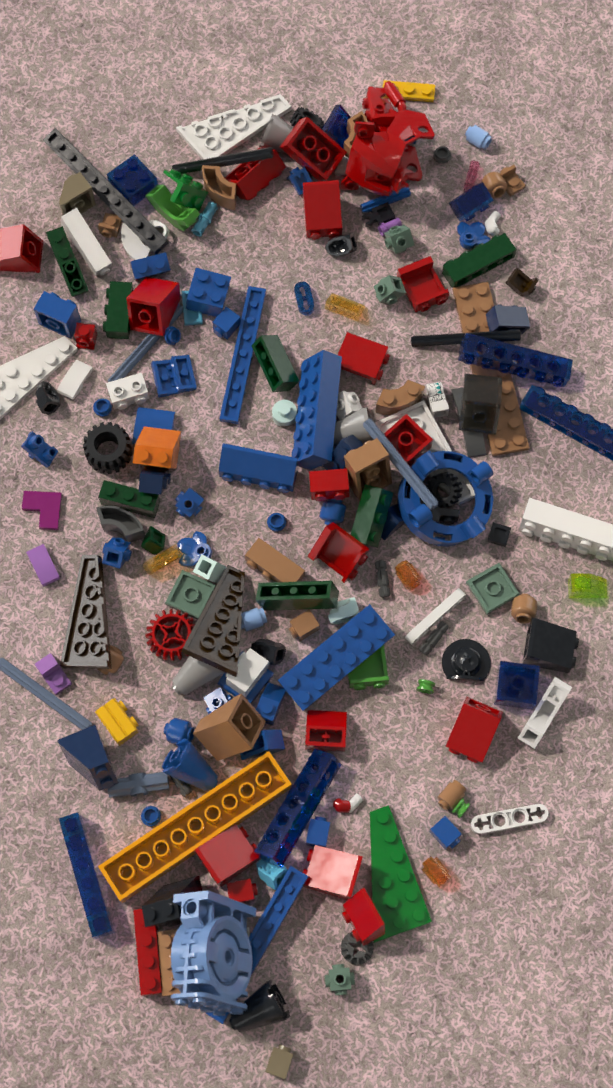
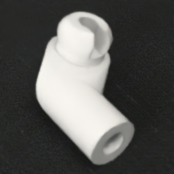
(490, 224)

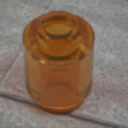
(408, 575)
(435, 871)

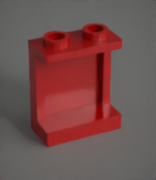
(422, 285)
(363, 357)
(339, 551)

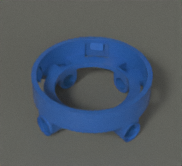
(419, 517)

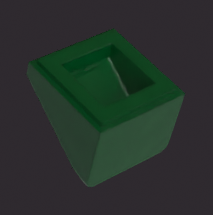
(153, 541)

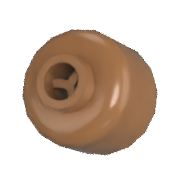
(495, 184)
(524, 608)
(116, 660)

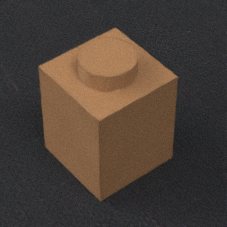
(303, 625)

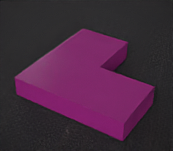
(47, 503)

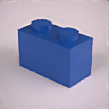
(150, 266)

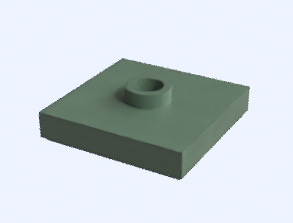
(492, 588)
(190, 594)

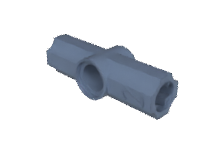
(139, 784)

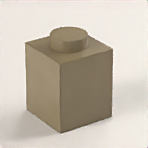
(279, 1061)

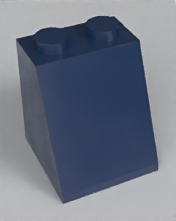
(89, 757)

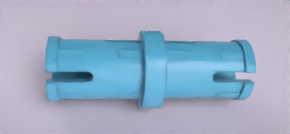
(204, 219)

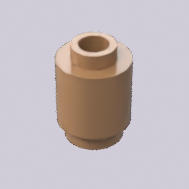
(451, 795)

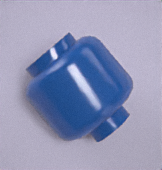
(332, 511)
(178, 730)

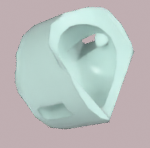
(284, 413)

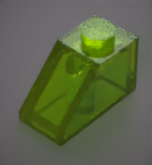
(586, 586)

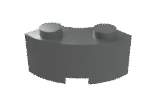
(120, 521)

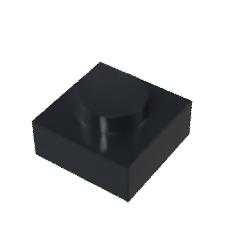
(499, 534)

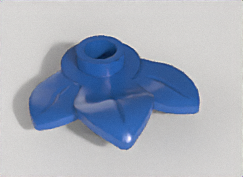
(471, 234)
(192, 547)

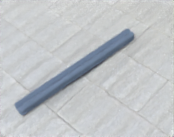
(141, 350)
(402, 465)
(44, 695)

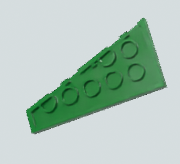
(393, 880)

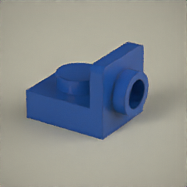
(298, 177)

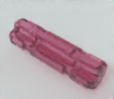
(471, 175)

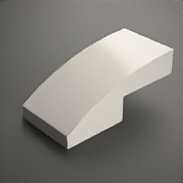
(74, 379)

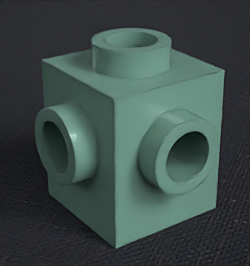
(399, 239)
(389, 289)
(339, 988)

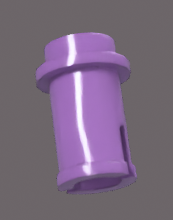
(384, 227)

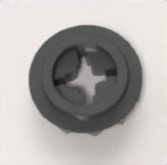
(360, 957)

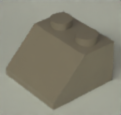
(76, 194)

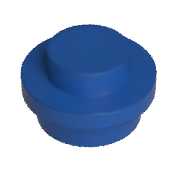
(172, 335)
(102, 407)
(276, 522)
(151, 816)

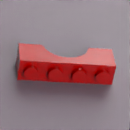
(147, 956)

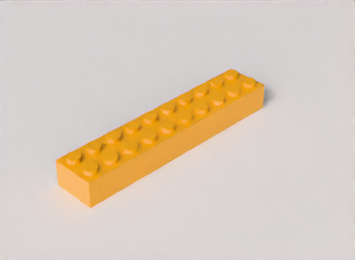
(194, 825)

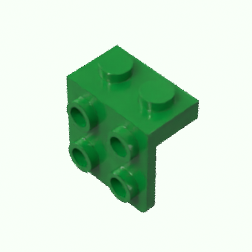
(187, 192)

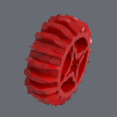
(167, 642)

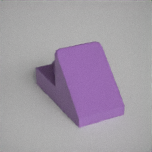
(53, 674)

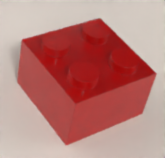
(409, 439)

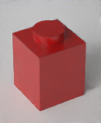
(242, 890)

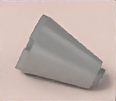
(275, 133)
(353, 426)
(194, 675)

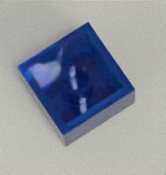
(132, 179)
(516, 685)

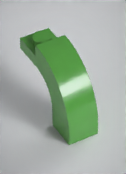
(176, 214)

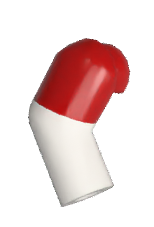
(346, 806)

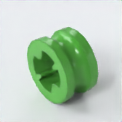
(425, 686)
(461, 808)

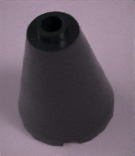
(263, 1008)

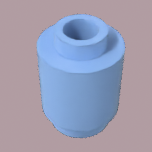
(478, 137)
(253, 619)

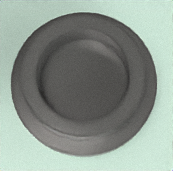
(442, 155)

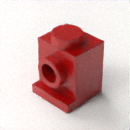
(85, 336)

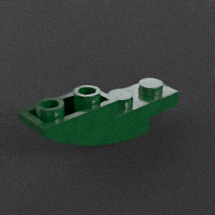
(67, 261)

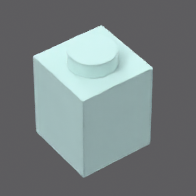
(209, 569)

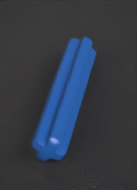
(403, 193)

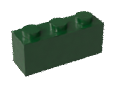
(117, 320)
(275, 363)
(129, 499)
(371, 515)

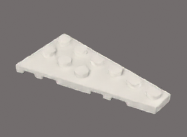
(231, 128)

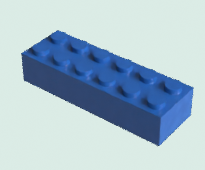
(317, 410)
(336, 657)

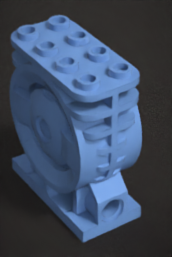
(211, 953)

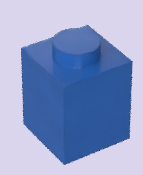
(226, 323)
(318, 832)
(446, 833)

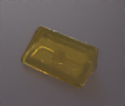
(344, 307)
(162, 559)

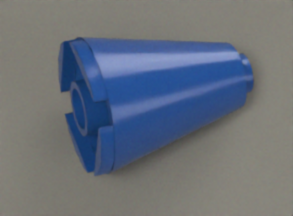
(189, 766)

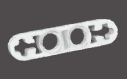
(435, 616)
(508, 815)

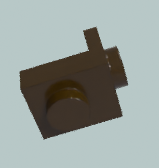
(521, 283)

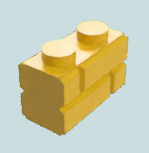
(117, 722)

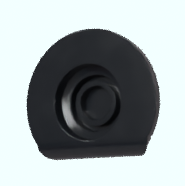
(466, 661)

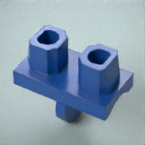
(39, 449)

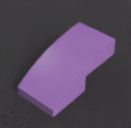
(43, 565)

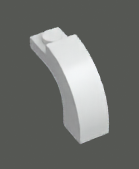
(544, 712)

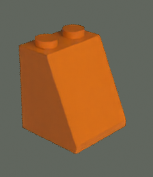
(157, 447)

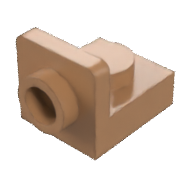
(514, 183)
(110, 225)

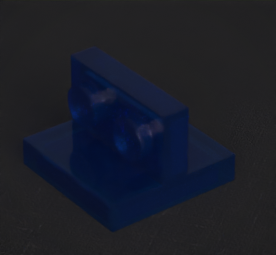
(337, 125)

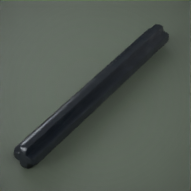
(225, 160)
(452, 339)

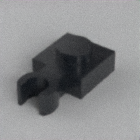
(380, 214)

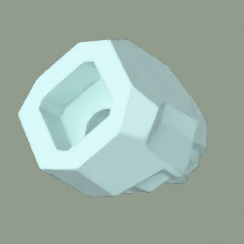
(345, 611)

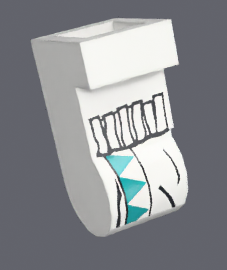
(436, 400)

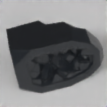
(341, 244)
(47, 398)
(270, 650)

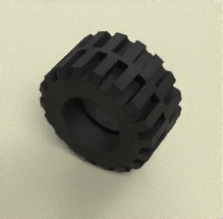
(111, 461)

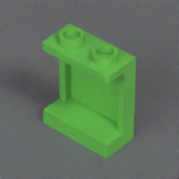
(370, 672)

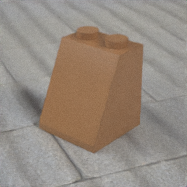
(230, 728)

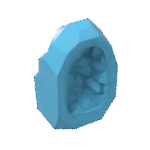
(270, 873)

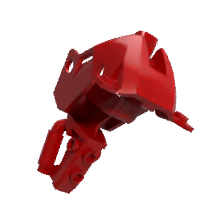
(379, 151)

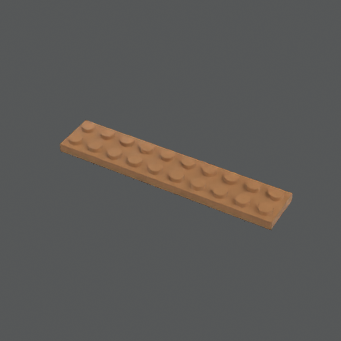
(472, 305)

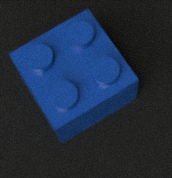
(208, 292)
(57, 314)

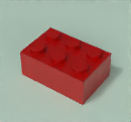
(313, 149)

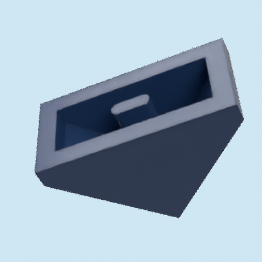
(393, 522)

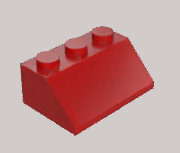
(255, 175)

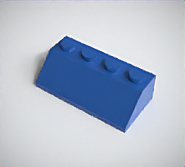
(258, 468)

